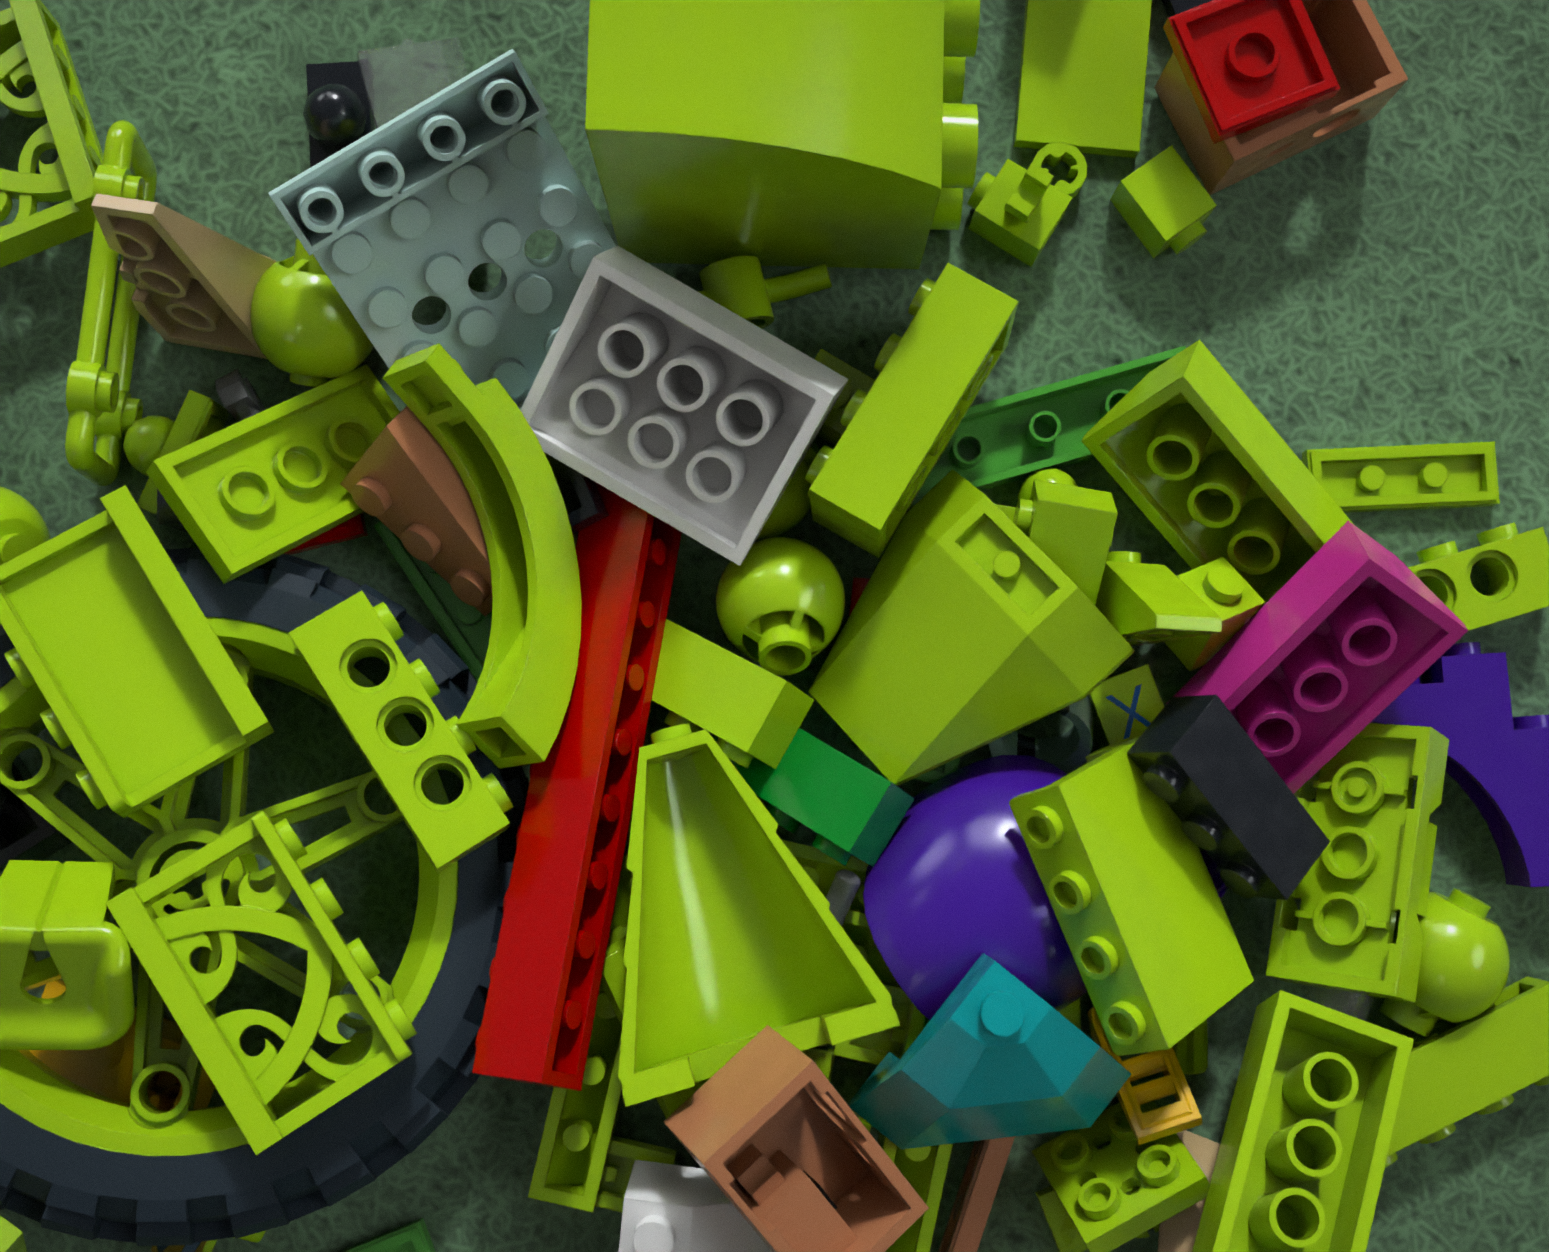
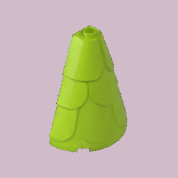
(725, 929)

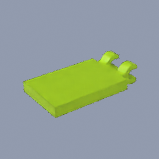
(1083, 75)

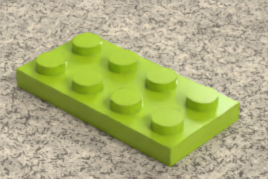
(274, 474)

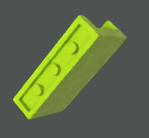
(124, 659)
(1132, 902)

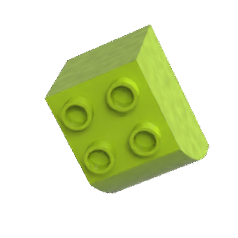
(782, 127)

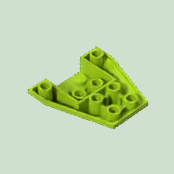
(960, 638)

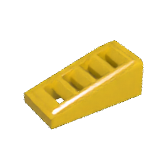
(1163, 1120)

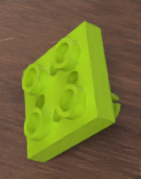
(1125, 1183)

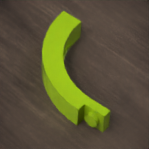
(529, 552)

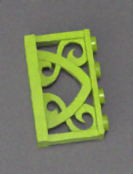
(38, 53)
(166, 949)

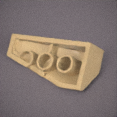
(186, 276)

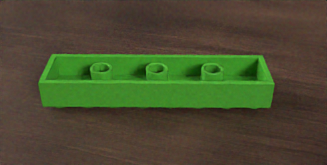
(1036, 427)

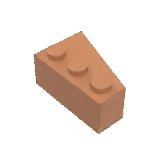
(424, 502)

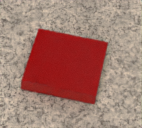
(1250, 62)

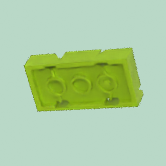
(1369, 870)

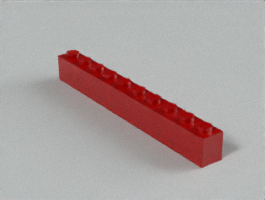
(580, 811)

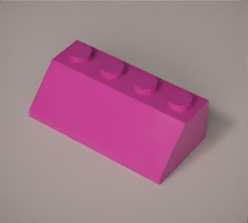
(1328, 653)

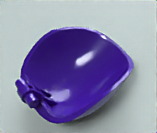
(967, 886)

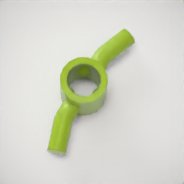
(742, 289)

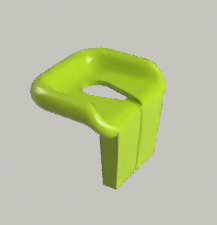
(63, 913)

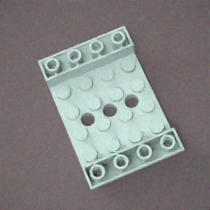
(435, 199)

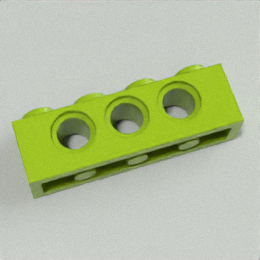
(1514, 567)
(330, 649)

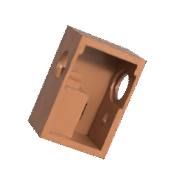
(1367, 79)
(794, 1154)

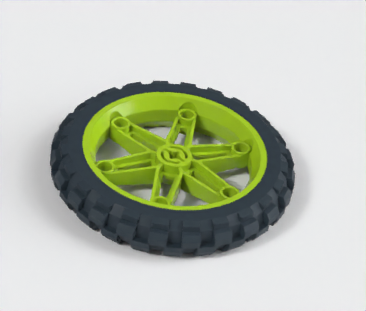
(187, 1171)

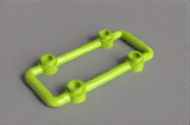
(97, 395)

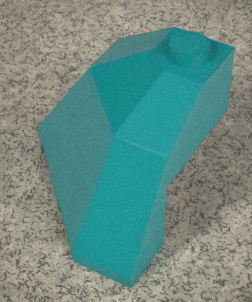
(990, 1069)

